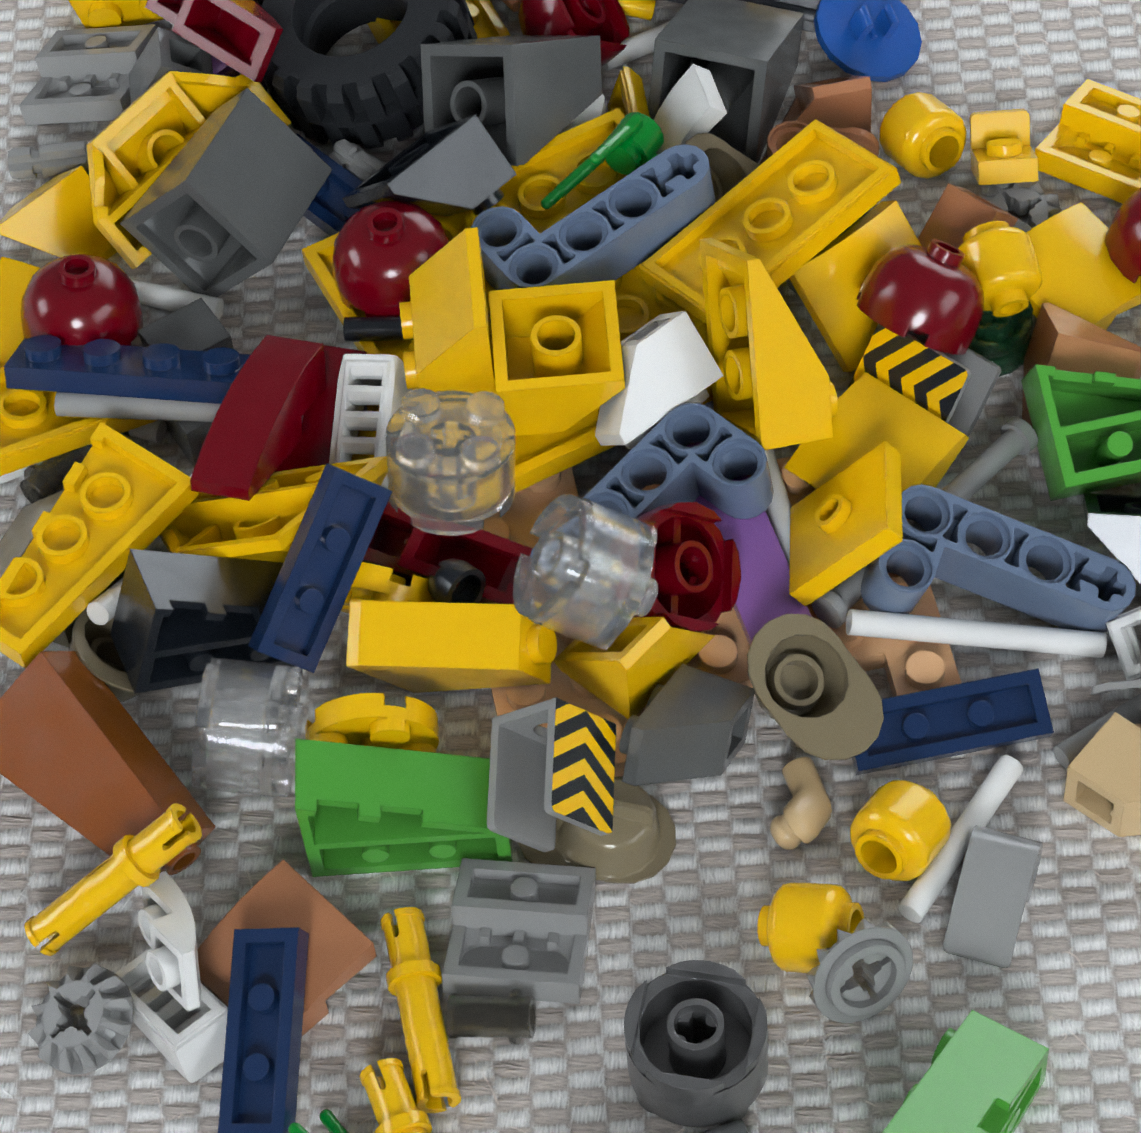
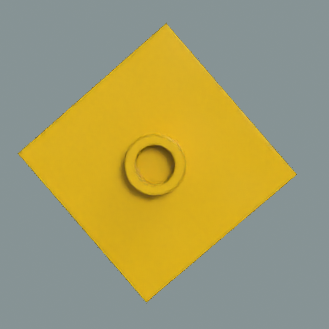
(845, 524)

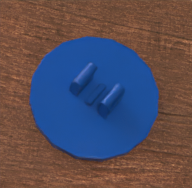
(868, 37)

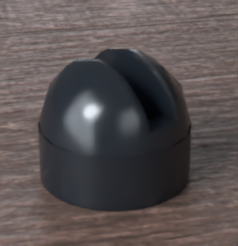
(449, 575)

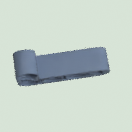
(605, 233)
(689, 471)
(1096, 583)

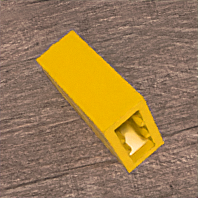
(448, 645)

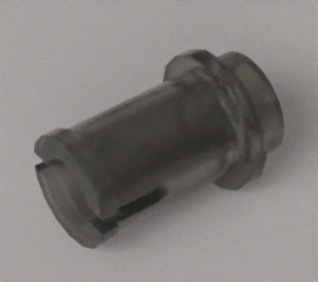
(47, 477)
(491, 1016)

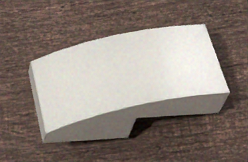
(690, 108)
(171, 933)

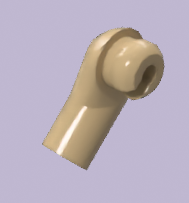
(808, 808)

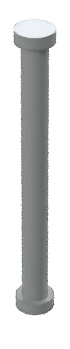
(1015, 439)

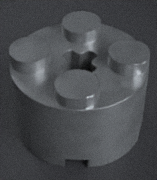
(696, 1044)

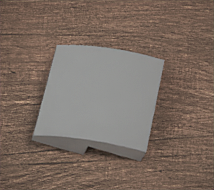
(85, 75)
(520, 930)

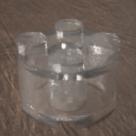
(450, 459)
(586, 571)
(247, 727)

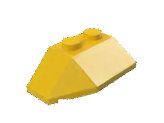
(146, 140)
(257, 527)

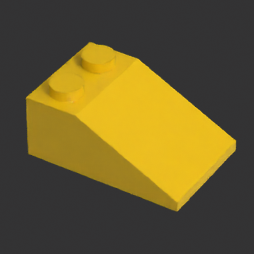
(770, 371)

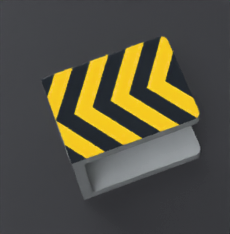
(940, 382)
(550, 773)

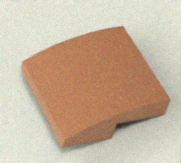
(288, 901)

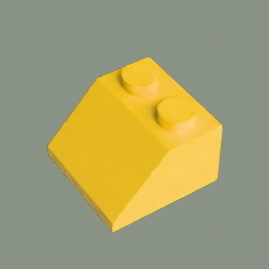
(449, 321)
(555, 353)

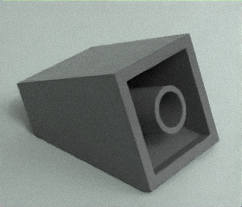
(750, 57)
(514, 84)
(228, 197)

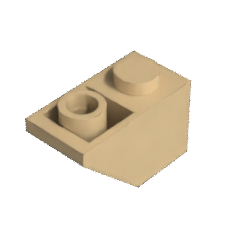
(1107, 778)

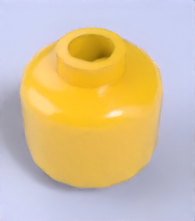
(922, 135)
(1004, 266)
(900, 831)
(804, 920)

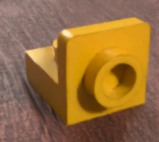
(1002, 147)

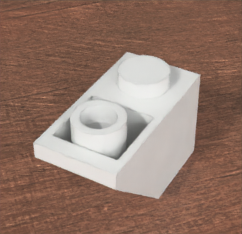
(662, 369)

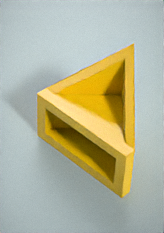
(58, 218)
(634, 664)

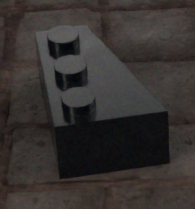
(185, 611)

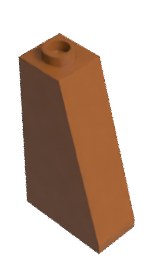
(87, 757)

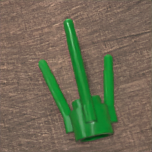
(625, 150)

